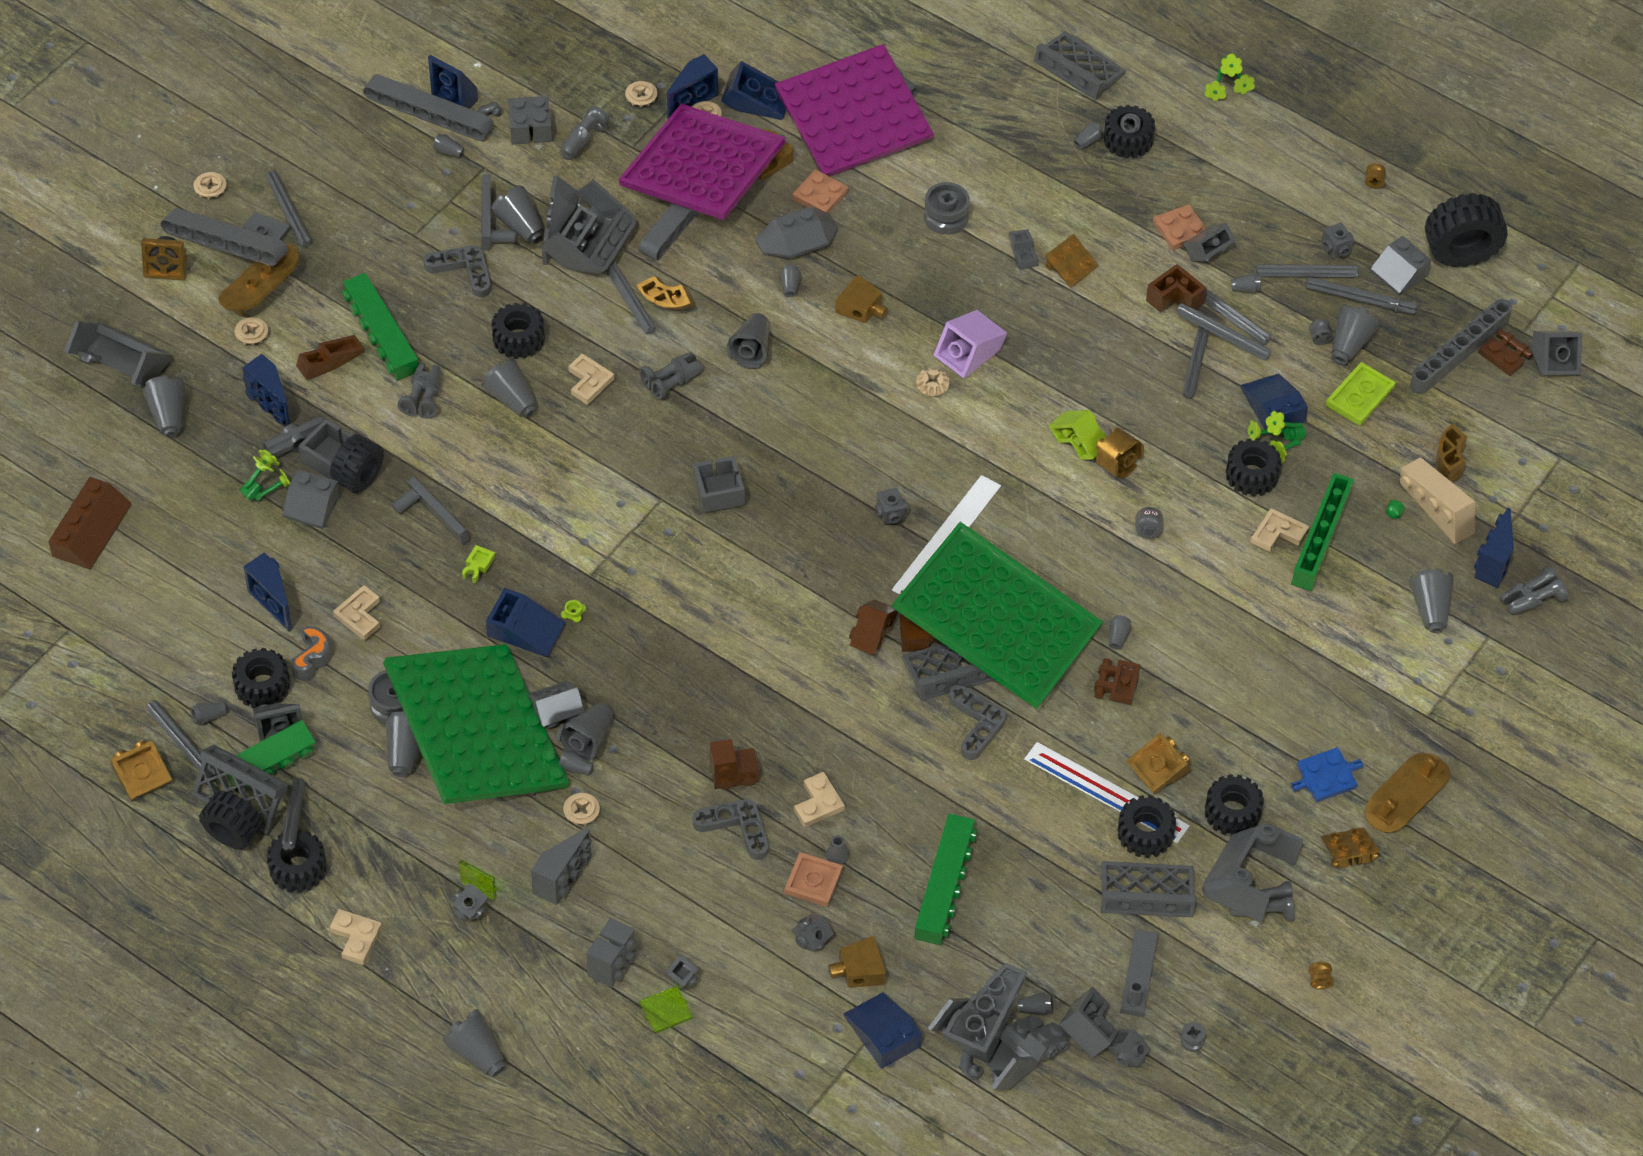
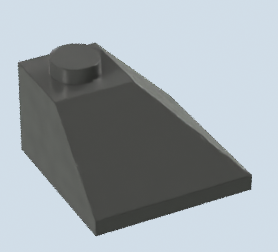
(275, 718)

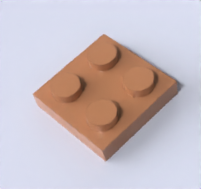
(820, 192)
(1178, 226)
(813, 879)

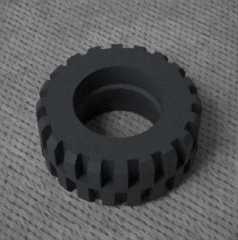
(1466, 230)

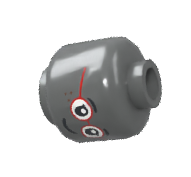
(1150, 521)

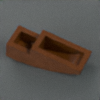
(329, 356)

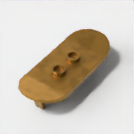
(257, 282)
(1406, 792)

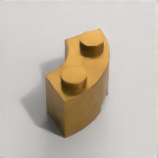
(666, 296)
(1449, 453)

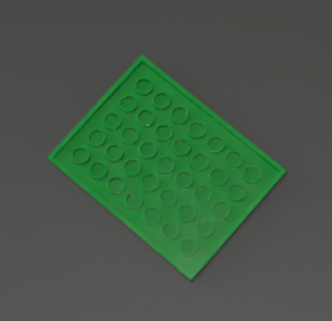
(997, 614)
(475, 723)

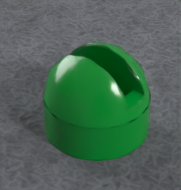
(1395, 509)

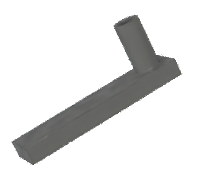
(487, 234)
(419, 492)
(1139, 973)

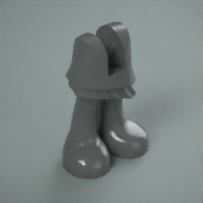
(577, 140)
(682, 366)
(424, 382)
(1523, 597)
(1284, 904)

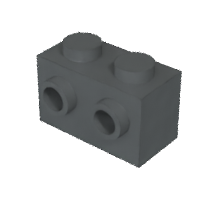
(580, 226)
(1209, 242)

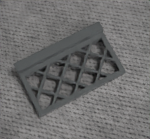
(1074, 72)
(941, 683)
(243, 773)
(1147, 902)

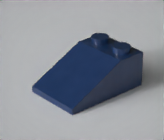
(451, 83)
(693, 85)
(753, 92)
(1277, 395)
(266, 587)
(884, 1029)

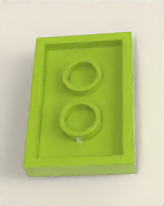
(1360, 394)

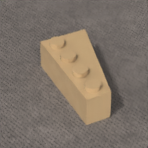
(1440, 499)

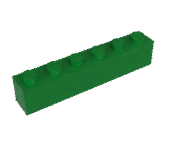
(380, 326)
(1322, 532)
(944, 879)

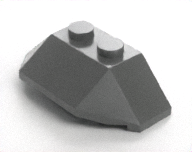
(797, 233)

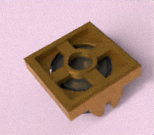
(162, 257)

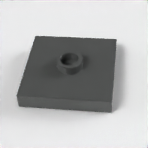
(267, 226)

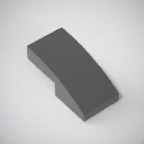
(1023, 249)

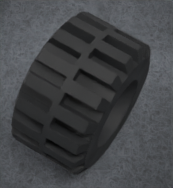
(1124, 143)
(518, 343)
(357, 463)
(1253, 480)
(256, 664)
(1236, 790)
(1146, 811)
(230, 820)
(302, 875)

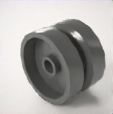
(946, 208)
(383, 697)

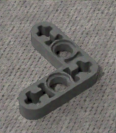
(464, 260)
(984, 718)
(738, 817)

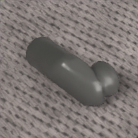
(491, 107)
(968, 1068)

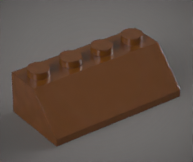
(89, 524)

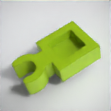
(478, 561)

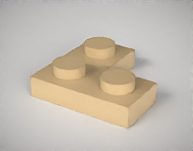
(593, 378)
(1278, 525)
(354, 612)
(823, 801)
(361, 934)

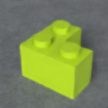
(1079, 429)

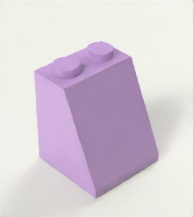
(969, 342)

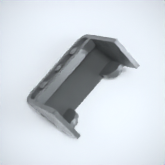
(614, 227)
(118, 350)
(1231, 883)
(1008, 1061)

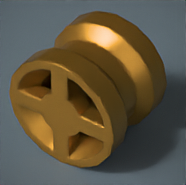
(1375, 176)
(1321, 975)

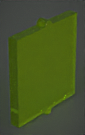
(478, 878)
(665, 1009)

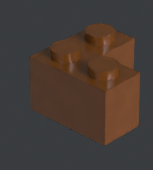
(1175, 286)
(873, 622)
(912, 636)
(732, 767)

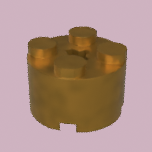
(1119, 453)

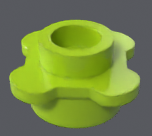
(573, 605)

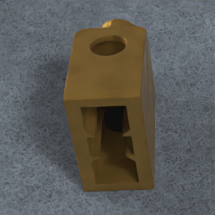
(860, 301)
(860, 964)

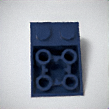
(265, 388)
(1496, 554)
(523, 623)

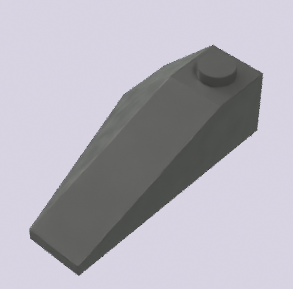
(562, 208)
(982, 1019)

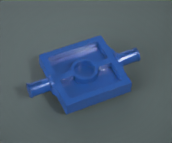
(1326, 774)

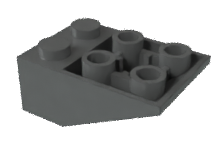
(561, 866)

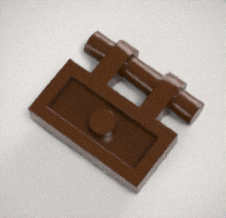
(1503, 357)
(1124, 681)

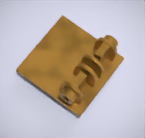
(1071, 260)
(1350, 845)

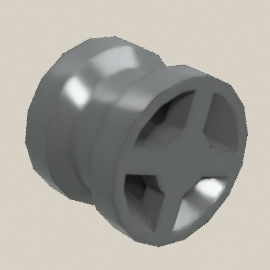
(1320, 332)
(1189, 1041)

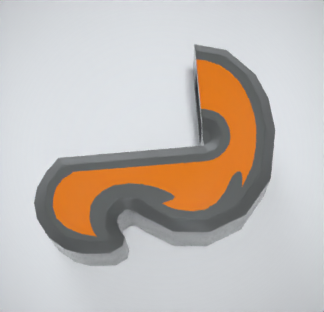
(315, 656)

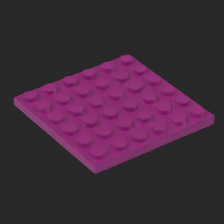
(854, 110)
(702, 161)

